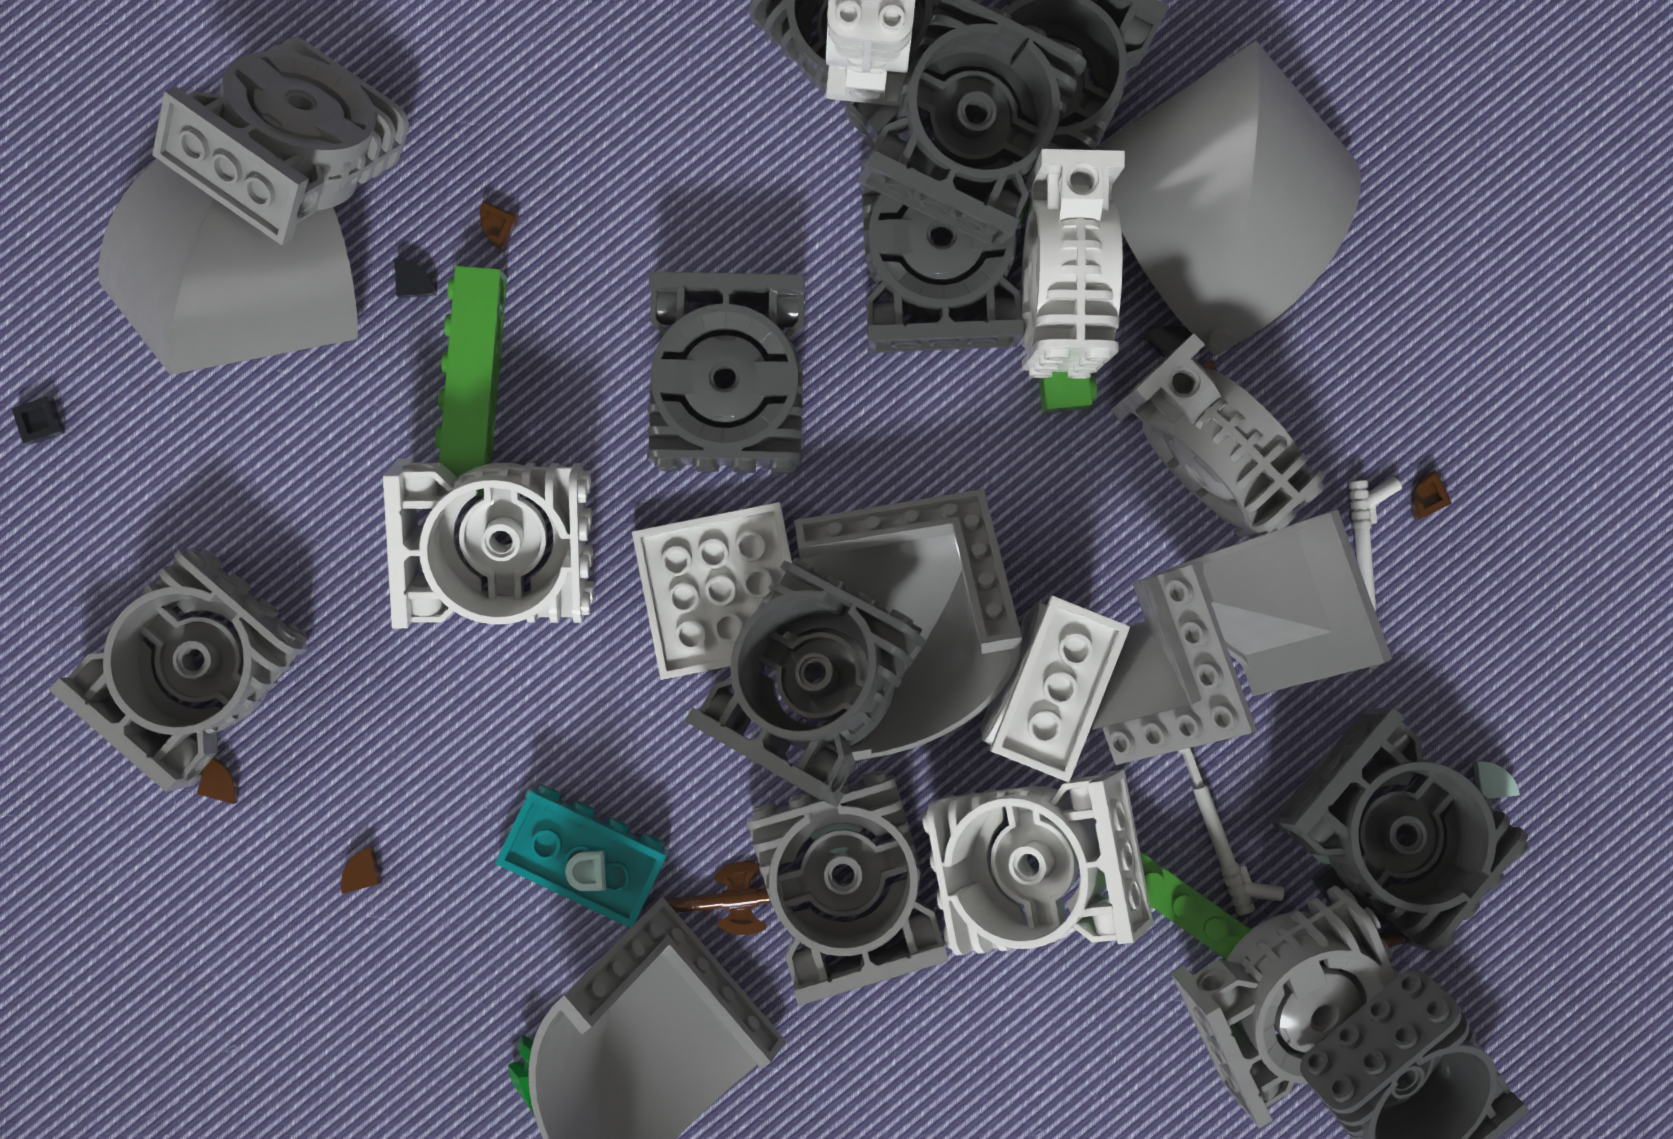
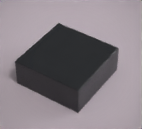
(38, 420)

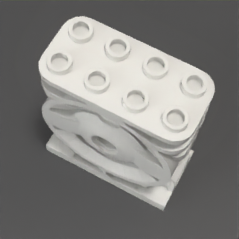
(868, 49)
(1071, 263)
(449, 582)
(1055, 687)
(1086, 826)

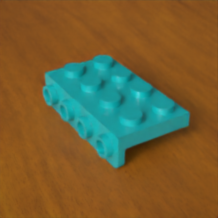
(554, 831)

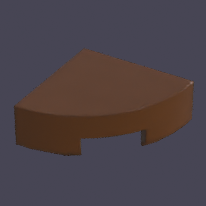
(497, 224)
(1428, 496)
(218, 782)
(361, 871)

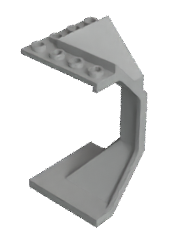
(1276, 603)

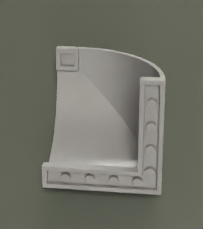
(1234, 197)
(216, 287)
(946, 574)
(645, 1038)

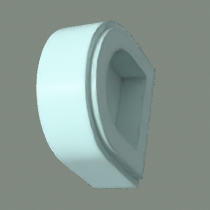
(587, 871)

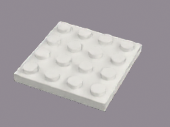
(706, 583)

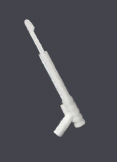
(1364, 515)
(1235, 877)

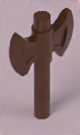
(737, 898)

